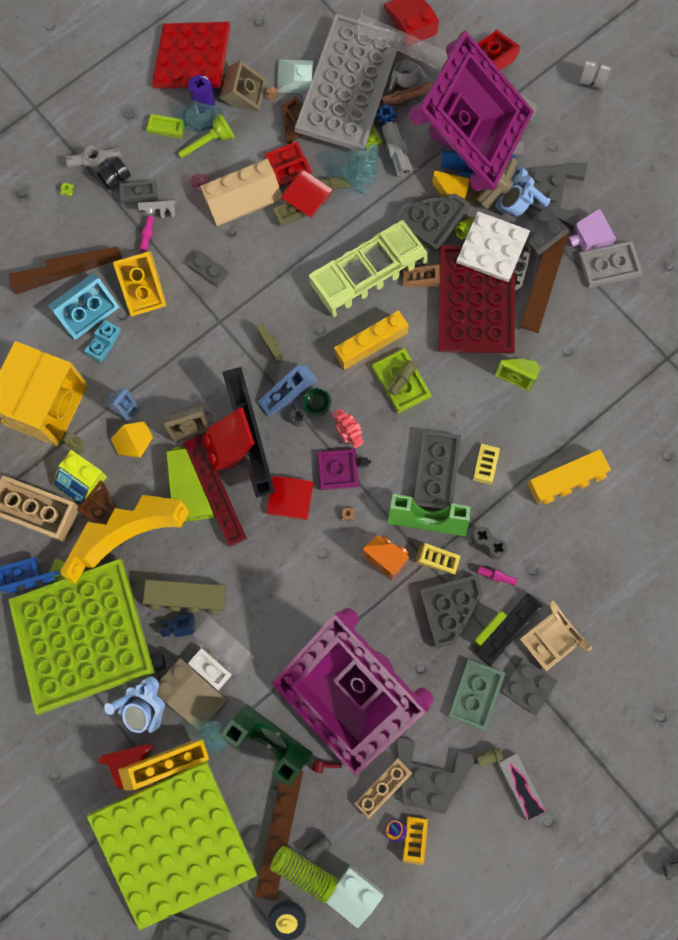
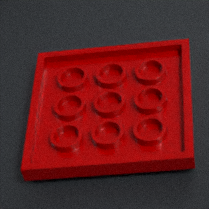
(191, 51)

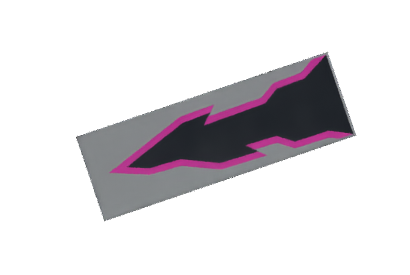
(522, 787)

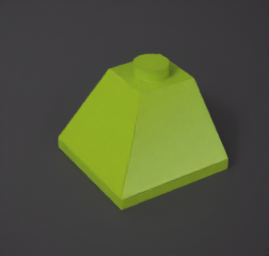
(519, 372)

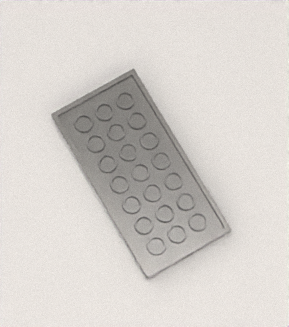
(346, 87)

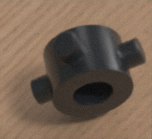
(363, 462)

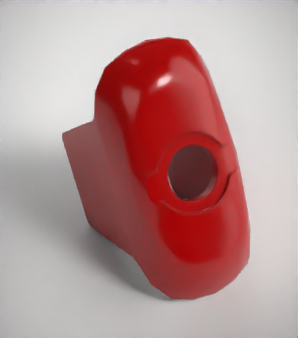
(123, 758)

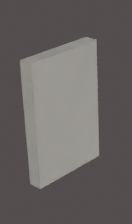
(610, 264)

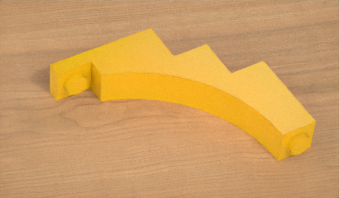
(122, 525)

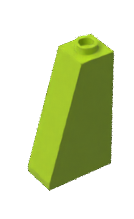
(187, 486)

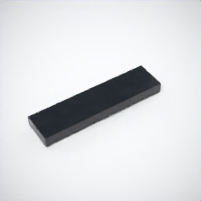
(509, 629)

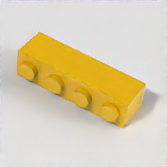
(371, 340)
(568, 477)
(163, 764)

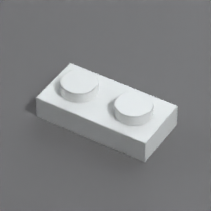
(210, 669)

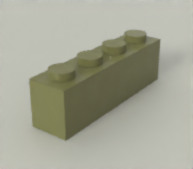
(185, 596)

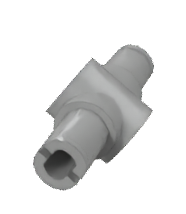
(85, 157)

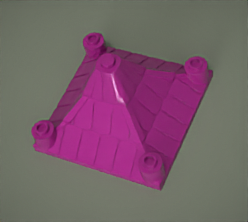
(474, 111)
(350, 693)

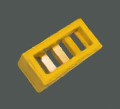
(413, 859)

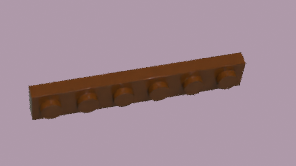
(278, 836)

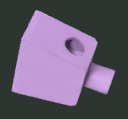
(592, 233)

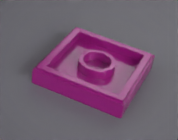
(337, 469)

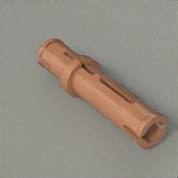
(399, 97)

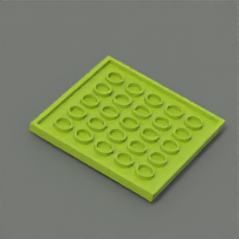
(80, 637)
(172, 845)

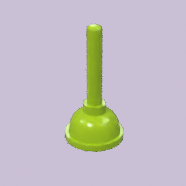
(219, 130)

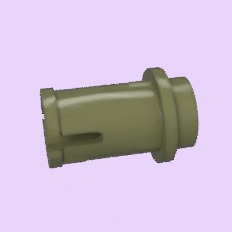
(489, 757)

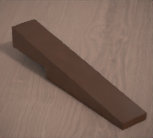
(62, 268)
(543, 286)

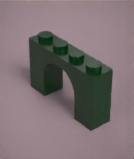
(251, 725)

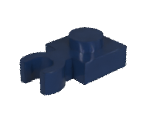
(180, 626)

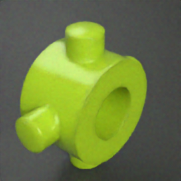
(67, 189)

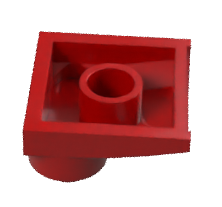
(499, 49)

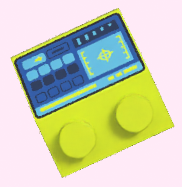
(77, 477)

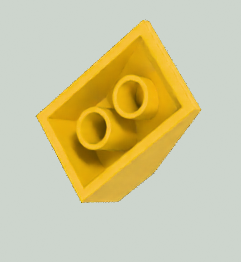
(140, 283)

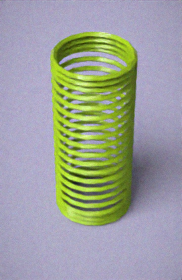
(328, 883)

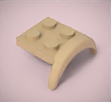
(553, 639)

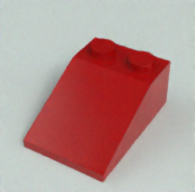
(413, 17)
(228, 440)

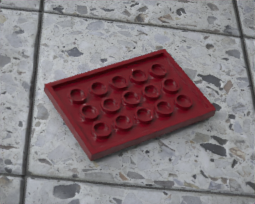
(474, 308)

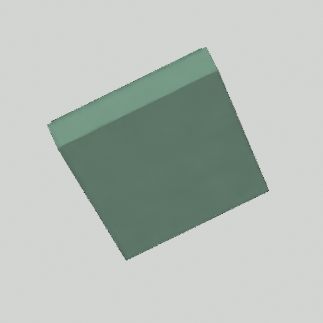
(476, 694)

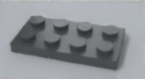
(436, 470)

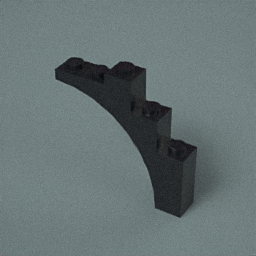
(255, 457)

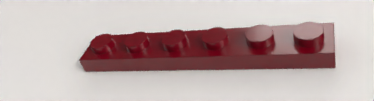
(215, 492)

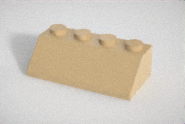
(241, 192)

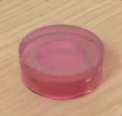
(198, 180)

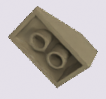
(186, 423)
(190, 694)

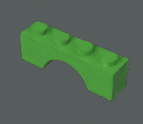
(449, 520)

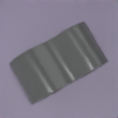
(489, 543)

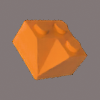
(386, 556)

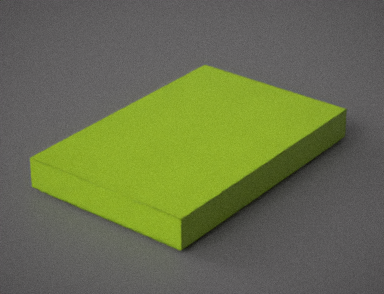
(412, 392)

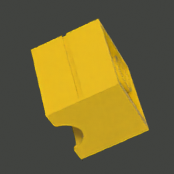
(39, 393)

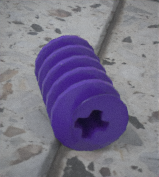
(201, 90)

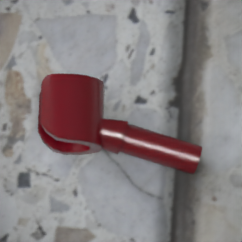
(318, 766)

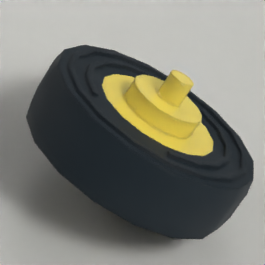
(287, 920)

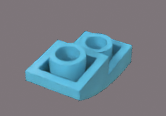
(102, 343)

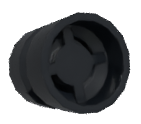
(113, 173)

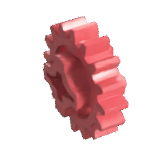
(348, 428)

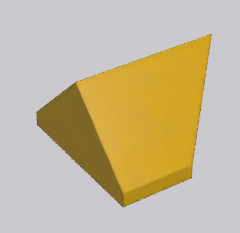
(132, 439)

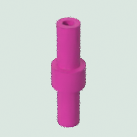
(146, 233)
(497, 576)

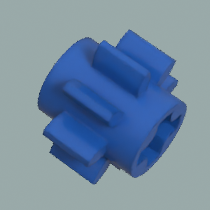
(386, 114)

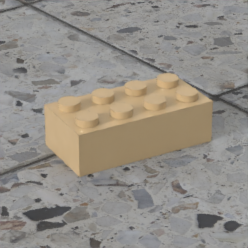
(36, 509)

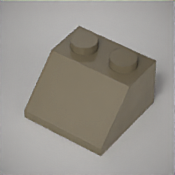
(243, 87)

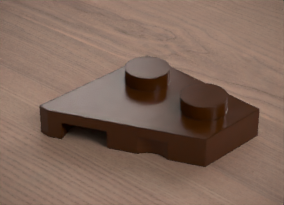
(291, 112)
(98, 504)

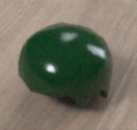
(317, 401)

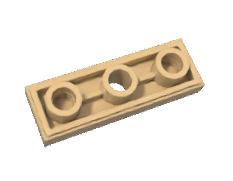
(374, 798)

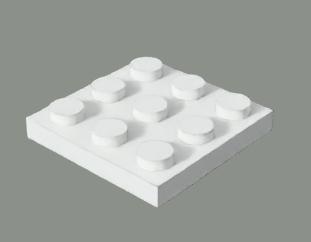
(493, 246)

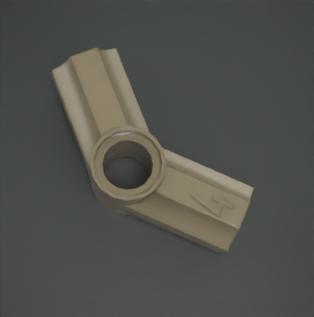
(503, 186)

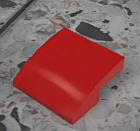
(288, 163)
(306, 194)
(290, 498)

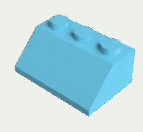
(84, 306)

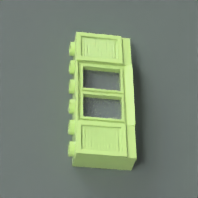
(367, 266)

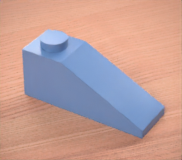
(288, 389)
(123, 404)

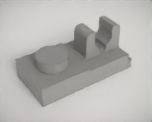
(150, 206)

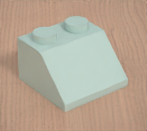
(355, 897)

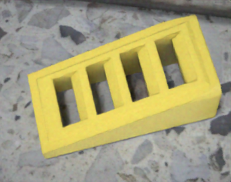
(481, 477)
(435, 565)

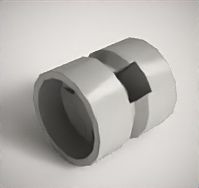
(594, 74)

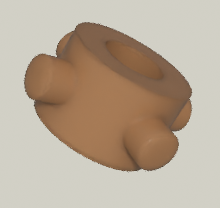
(271, 92)
(347, 514)

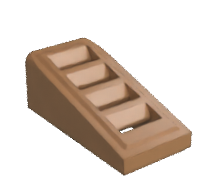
(430, 282)

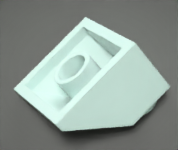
(294, 75)

